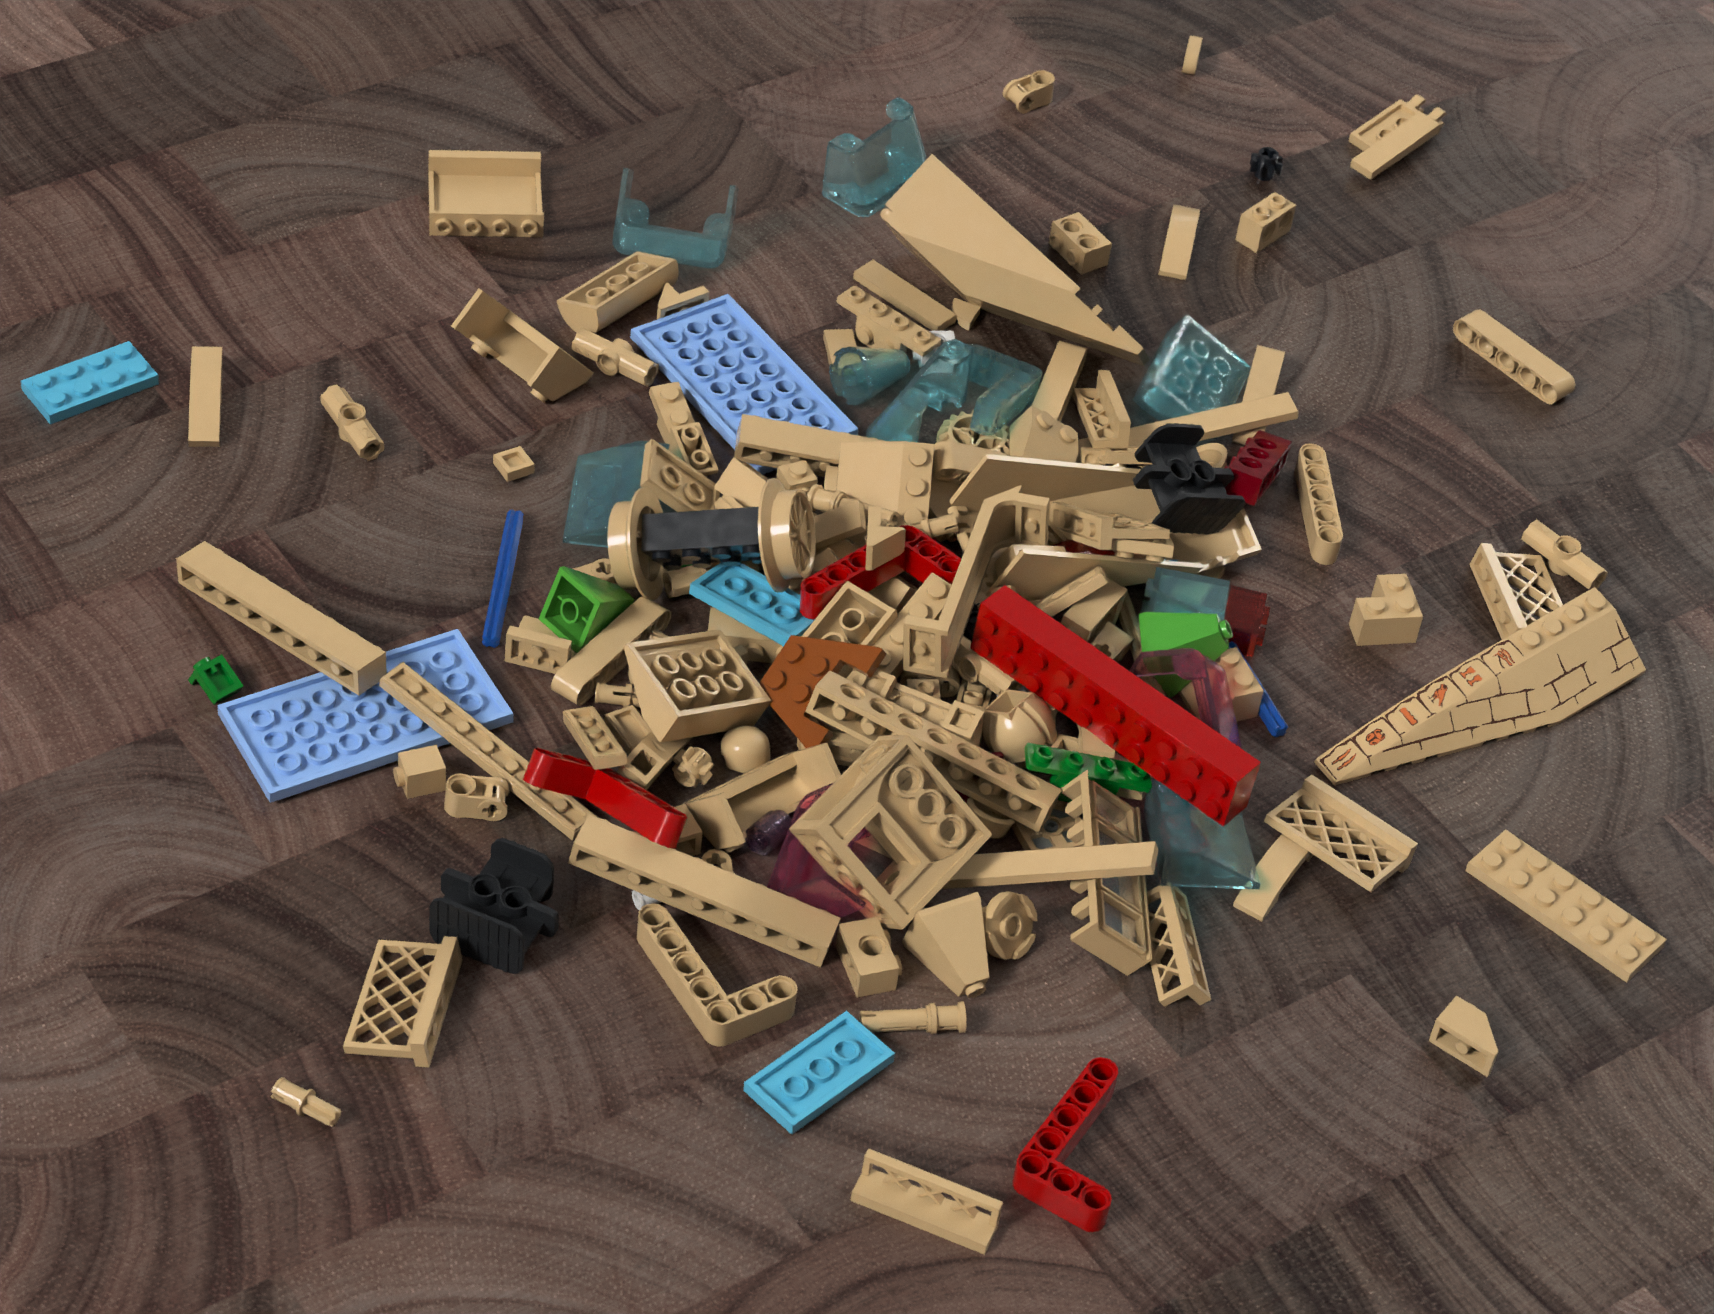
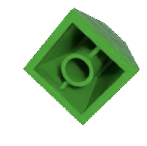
(582, 606)
(1180, 631)

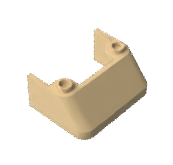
(520, 348)
(776, 785)

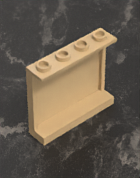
(485, 193)

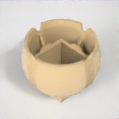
(1017, 720)

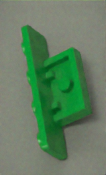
(1067, 765)

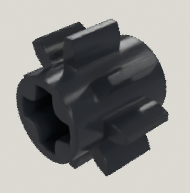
(1266, 164)

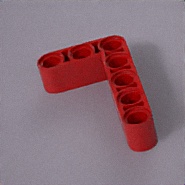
(920, 558)
(609, 792)
(1040, 1165)

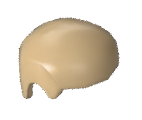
(745, 748)

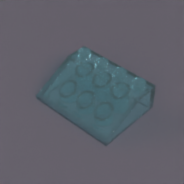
(1190, 374)
(598, 484)
(1196, 847)

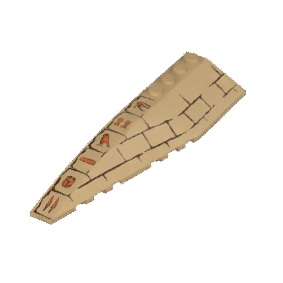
(1507, 689)

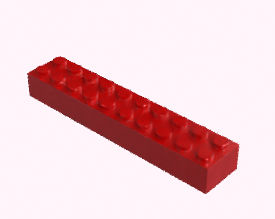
(1115, 705)

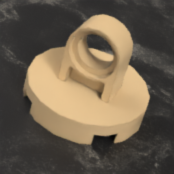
(1009, 925)

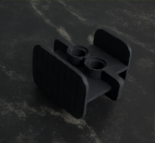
(1184, 485)
(498, 909)

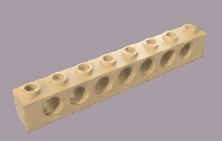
(959, 761)

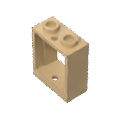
(1095, 610)

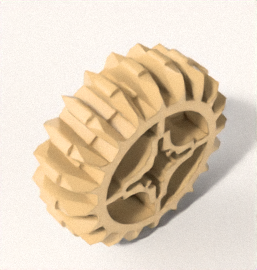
(959, 430)

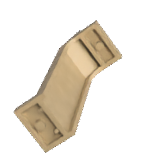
(1002, 521)

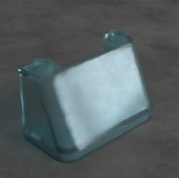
(870, 171)
(936, 382)

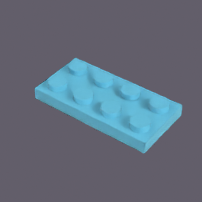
(89, 382)
(751, 600)
(818, 1072)

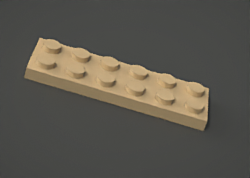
(1566, 905)

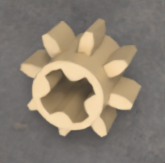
(692, 767)

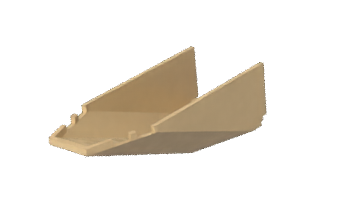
(993, 262)
(1099, 490)

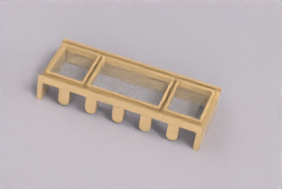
(1116, 905)

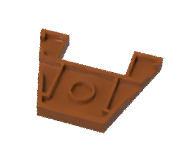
(798, 671)

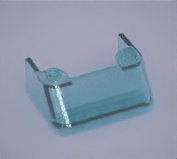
(688, 247)

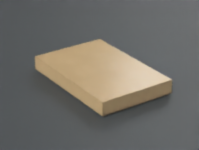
(676, 481)

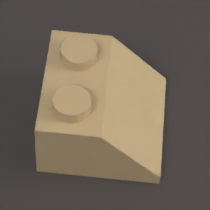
(1243, 686)

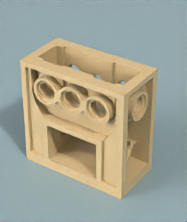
(911, 816)

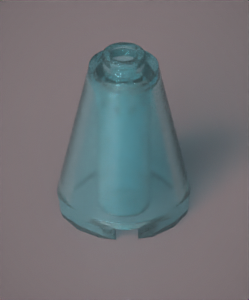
(866, 371)

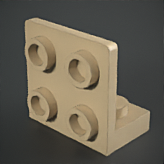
(536, 646)

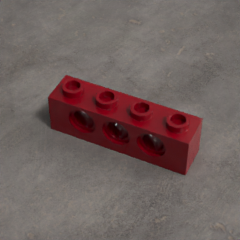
(1257, 466)

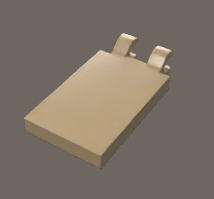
(1389, 120)

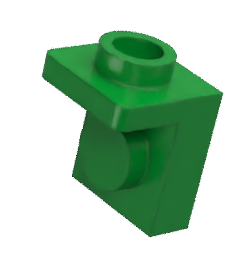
(216, 678)

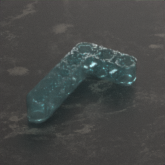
(1010, 390)

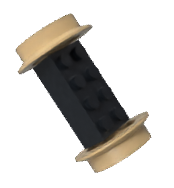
(649, 542)

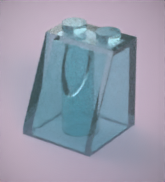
(1185, 593)

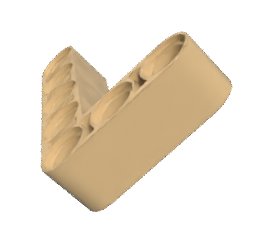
(716, 1015)

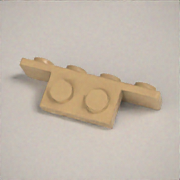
(884, 327)

